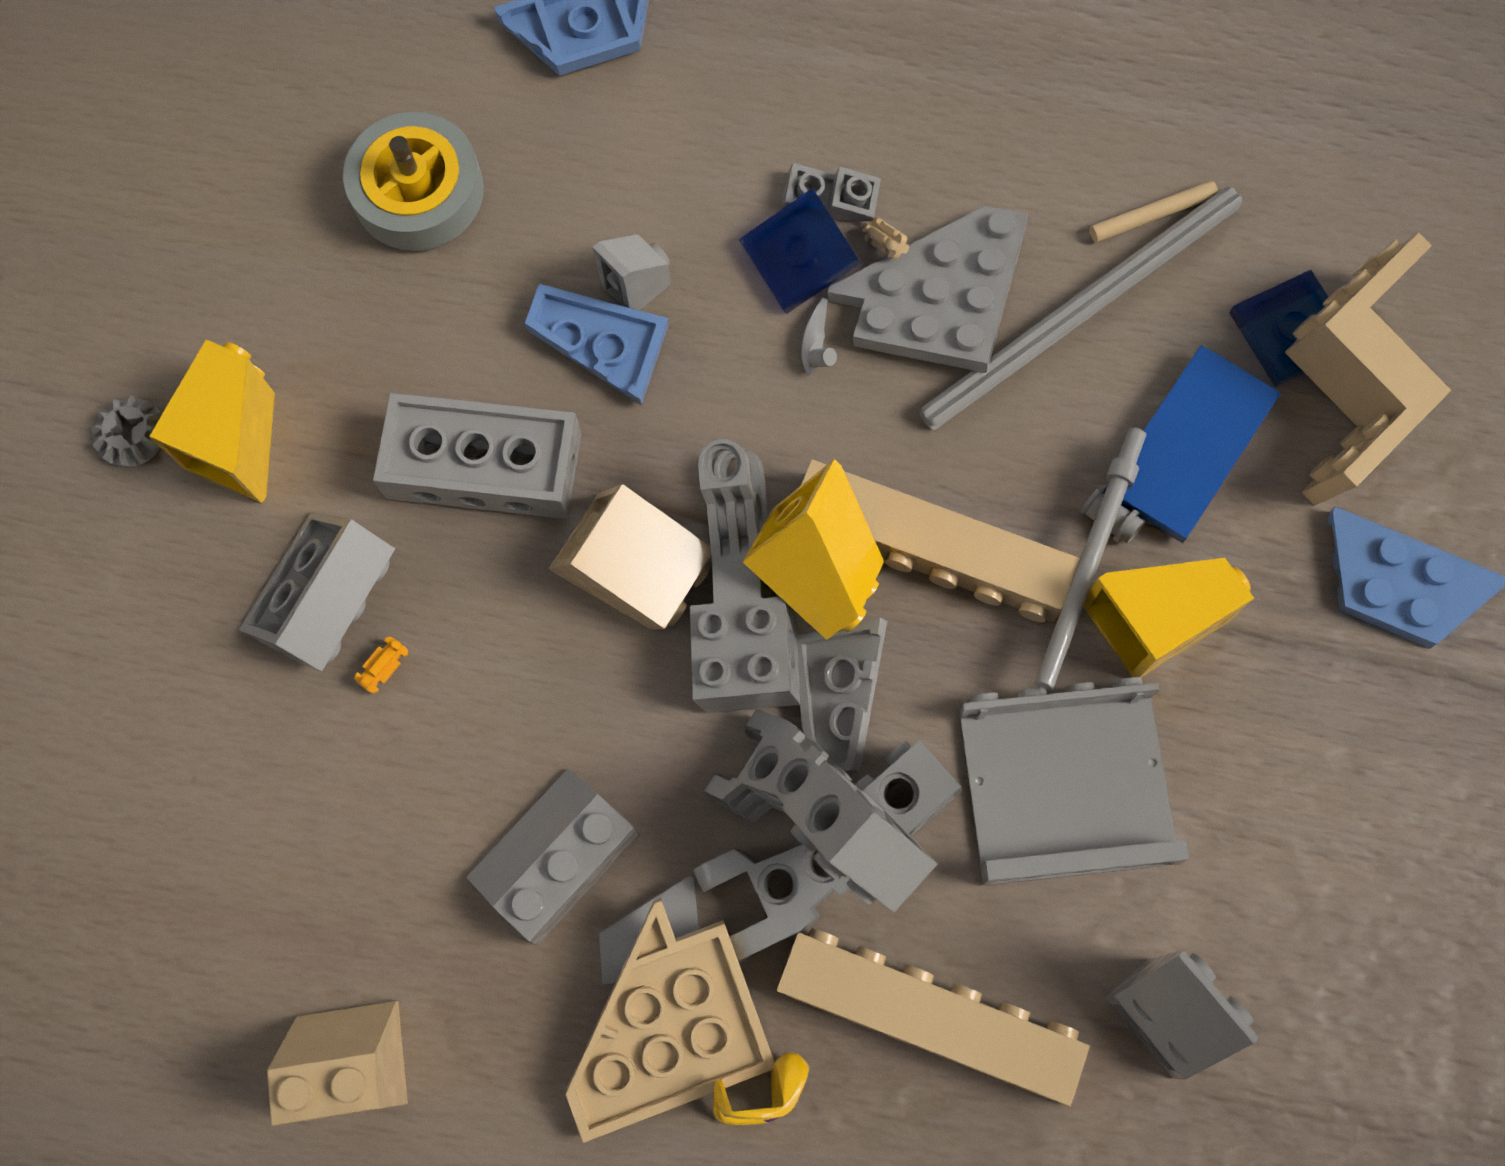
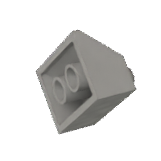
(318, 589)
(552, 857)

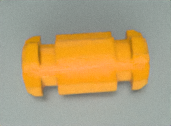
(381, 665)

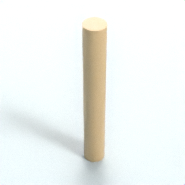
(1153, 211)

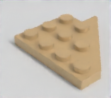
(668, 1029)

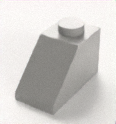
(632, 270)

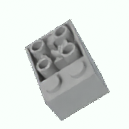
(1182, 1014)

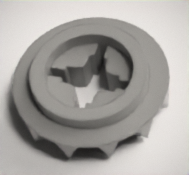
(115, 447)

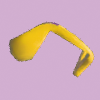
(786, 1086)

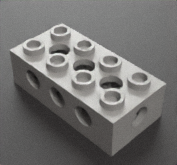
(463, 431)

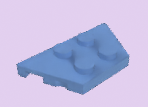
(575, 32)
(1403, 581)

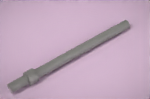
(1120, 477)

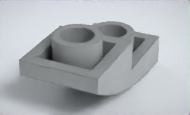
(845, 194)

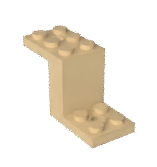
(1365, 371)

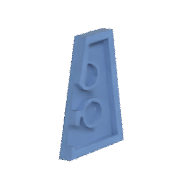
(600, 336)

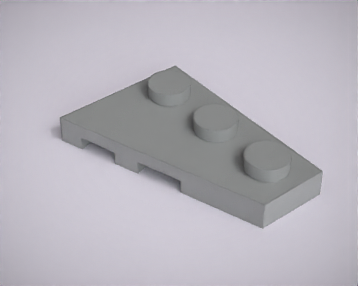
(839, 689)

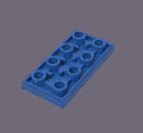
(1196, 441)

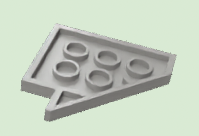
(942, 295)

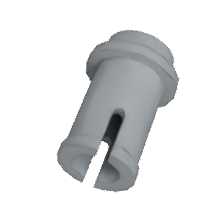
(1126, 523)

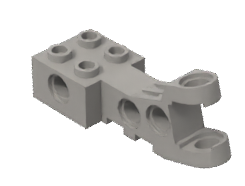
(745, 638)
(829, 812)
(786, 917)

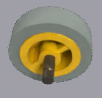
(413, 181)

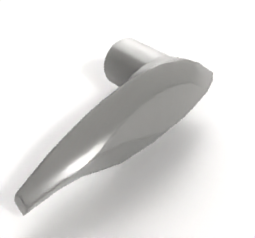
(812, 350)

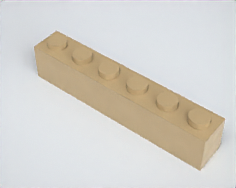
(963, 551)
(933, 1018)

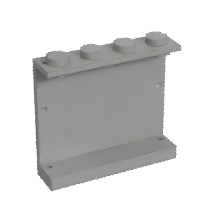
(1068, 782)

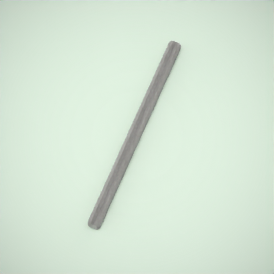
(1081, 307)

